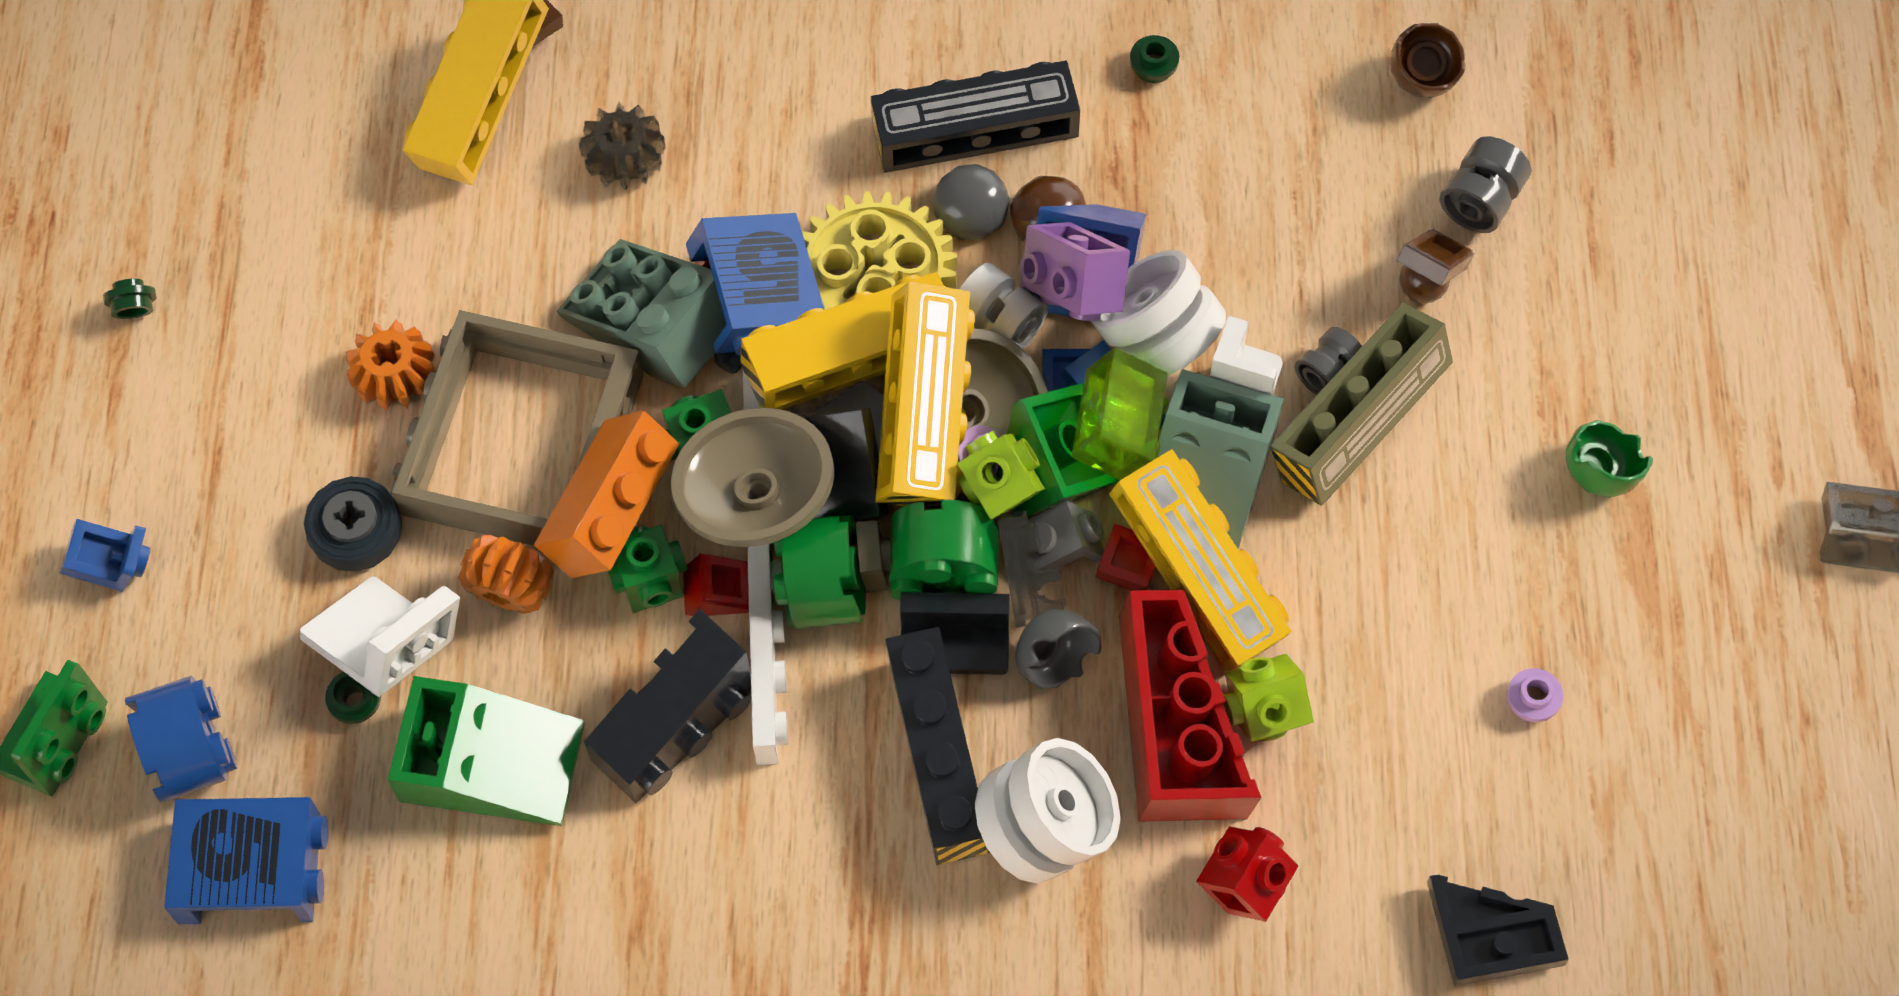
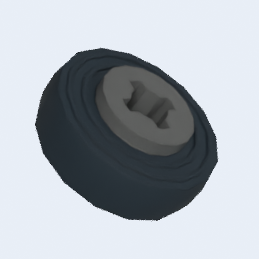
(366, 538)

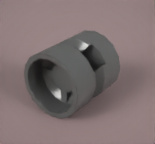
(1485, 184)

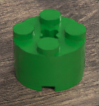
(943, 549)
(821, 574)

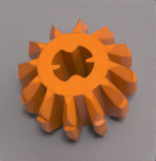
(390, 365)
(506, 574)

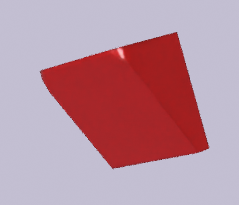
(716, 586)

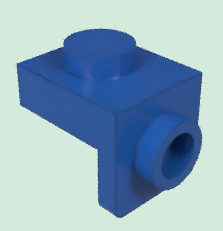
(105, 555)

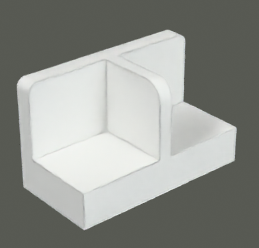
(1242, 363)

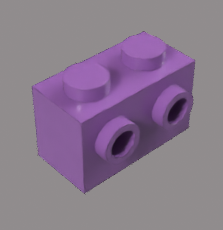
(1075, 269)

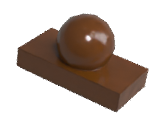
(1430, 265)

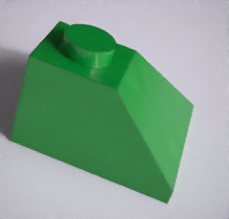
(1049, 428)

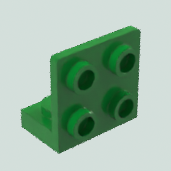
(52, 729)

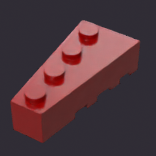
(1180, 735)

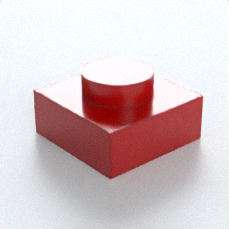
(1125, 561)

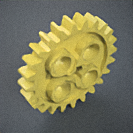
(840, 245)

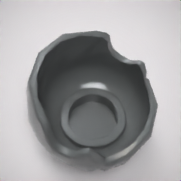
(971, 202)
(1054, 647)

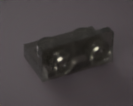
(1860, 527)

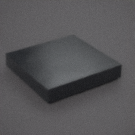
(855, 464)

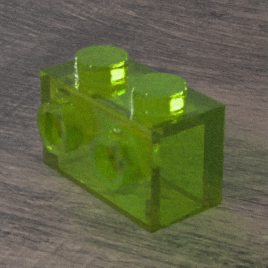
(1120, 414)

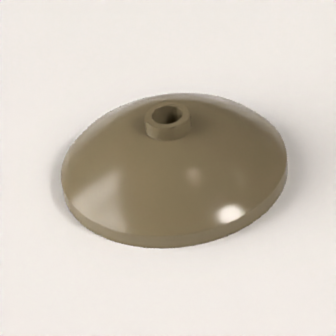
(998, 379)
(746, 458)

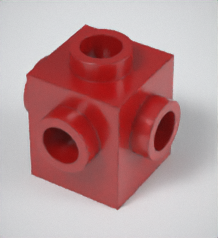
(1248, 872)

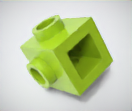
(1018, 478)
(1267, 697)

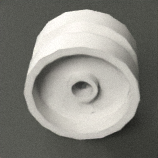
(1165, 313)
(1047, 811)

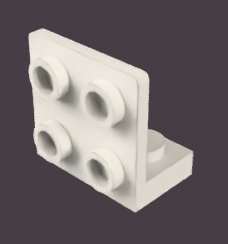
(381, 634)

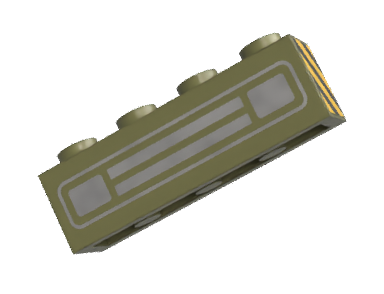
(1362, 403)

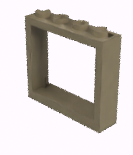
(442, 394)

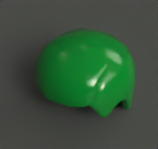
(1606, 459)

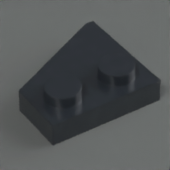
(1493, 934)

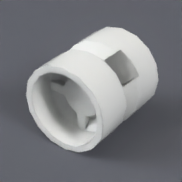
(1001, 308)

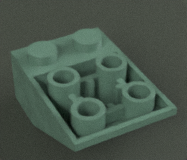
(651, 306)
(1225, 438)

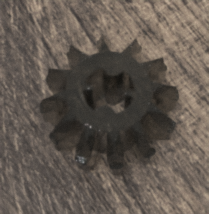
(622, 145)

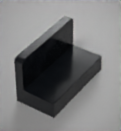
(970, 625)

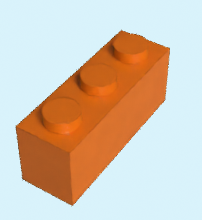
(607, 494)

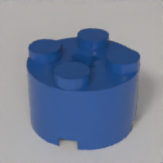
(178, 737)

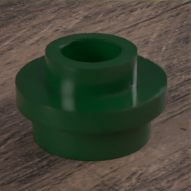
(1152, 69)
(130, 299)
(336, 696)

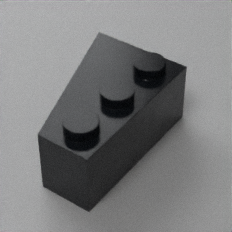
(674, 711)

